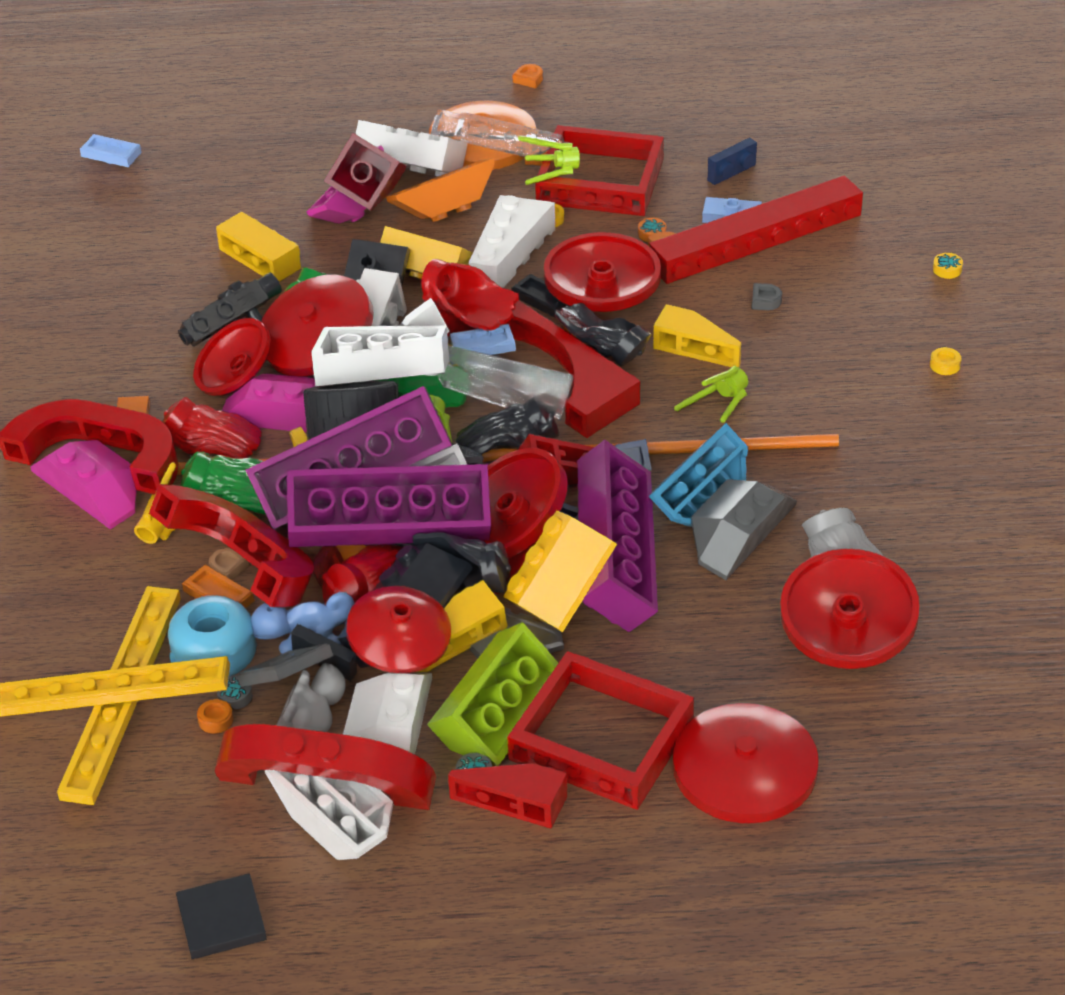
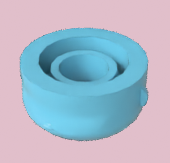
(212, 629)

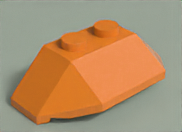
(445, 192)

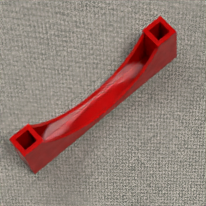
(599, 386)

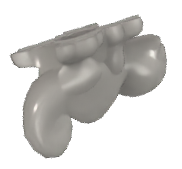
(309, 705)

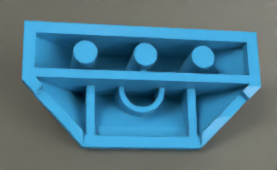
(701, 475)

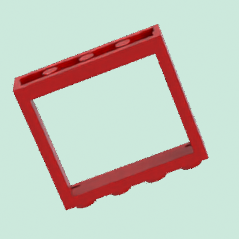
(603, 195)
(589, 771)

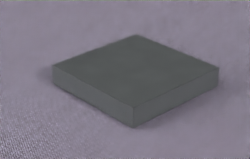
(284, 665)

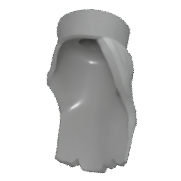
(836, 530)

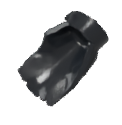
(609, 337)
(509, 427)
(488, 560)

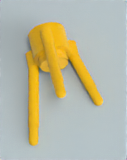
(148, 528)

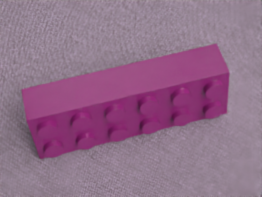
(383, 437)
(386, 504)
(618, 506)

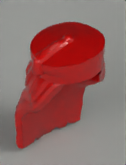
(468, 294)
(210, 431)
(359, 572)

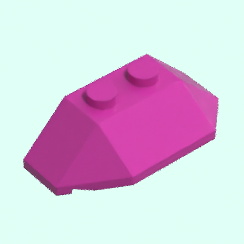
(337, 207)
(272, 401)
(91, 479)

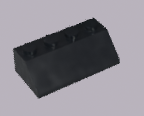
(423, 569)

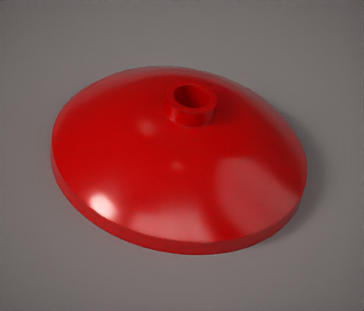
(232, 357)
(398, 641)

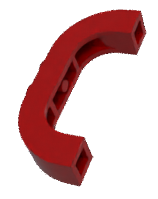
(86, 420)
(281, 569)
(328, 755)

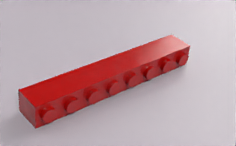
(757, 228)

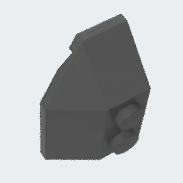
(736, 522)

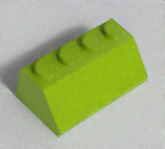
(494, 694)

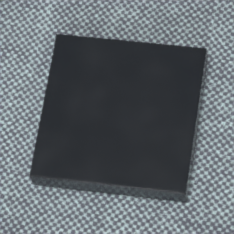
(221, 916)

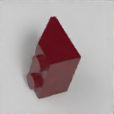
(364, 172)

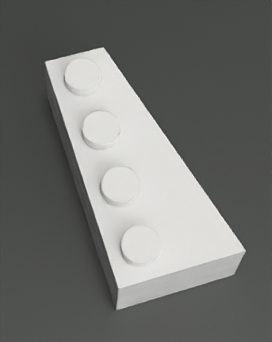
(419, 150)
(386, 296)

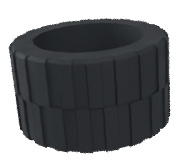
(339, 403)

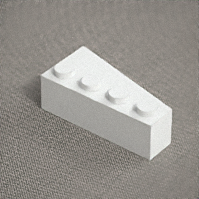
(511, 235)
(378, 353)

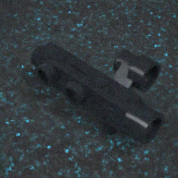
(232, 305)

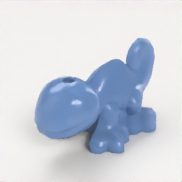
(319, 617)

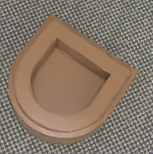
(228, 562)

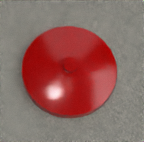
(602, 271)
(303, 312)
(523, 495)
(849, 608)
(745, 763)

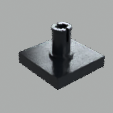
(376, 257)

